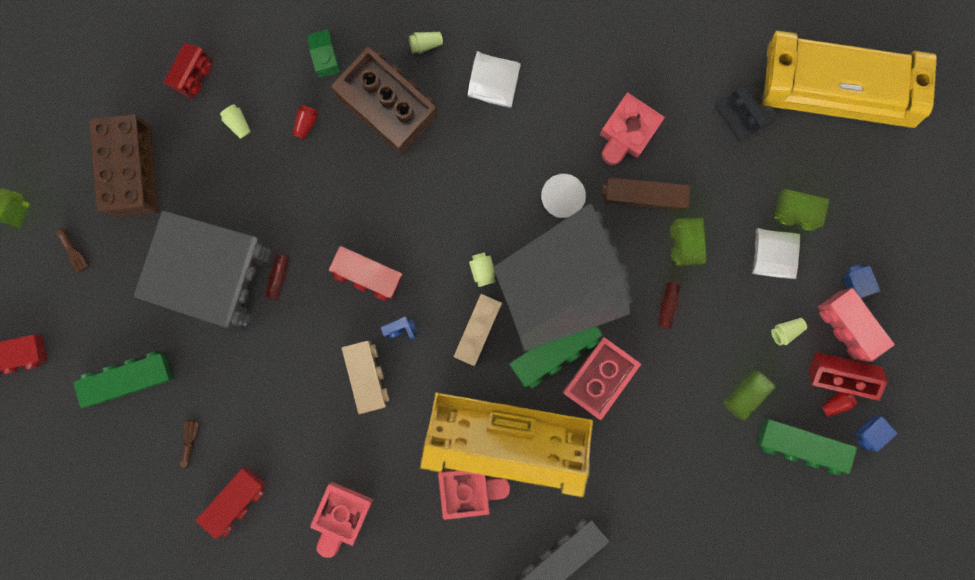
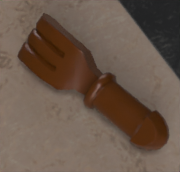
(76, 258)
(189, 434)

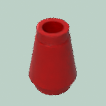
(304, 121)
(839, 403)

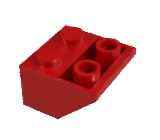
(189, 71)

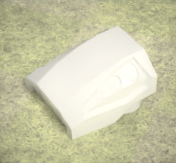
(493, 79)
(776, 254)

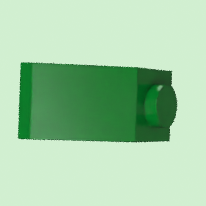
(323, 53)

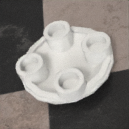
(563, 195)

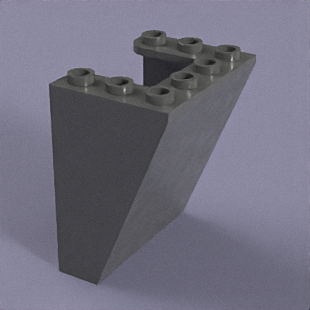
(201, 270)
(565, 281)

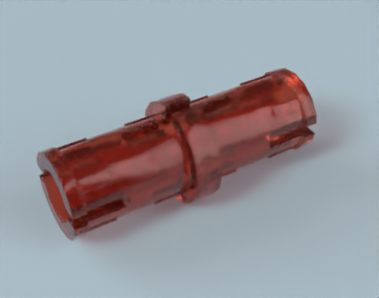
(276, 277)
(669, 305)

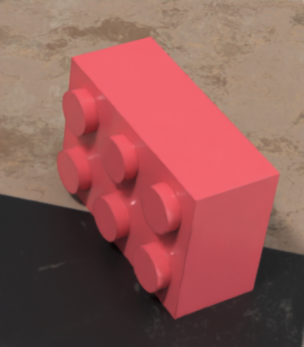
(855, 325)
(601, 378)

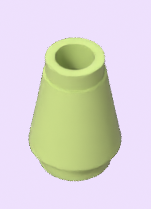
(424, 41)
(235, 121)
(788, 331)

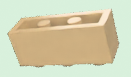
(477, 330)
(365, 376)

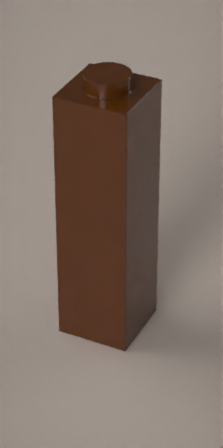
(646, 194)

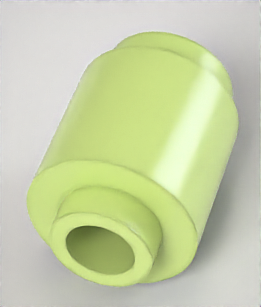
(482, 269)

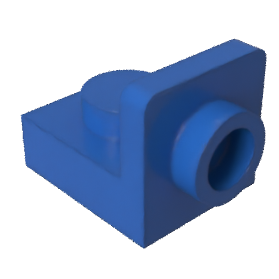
(395, 328)

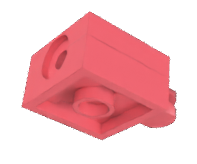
(629, 129)
(469, 493)
(339, 518)

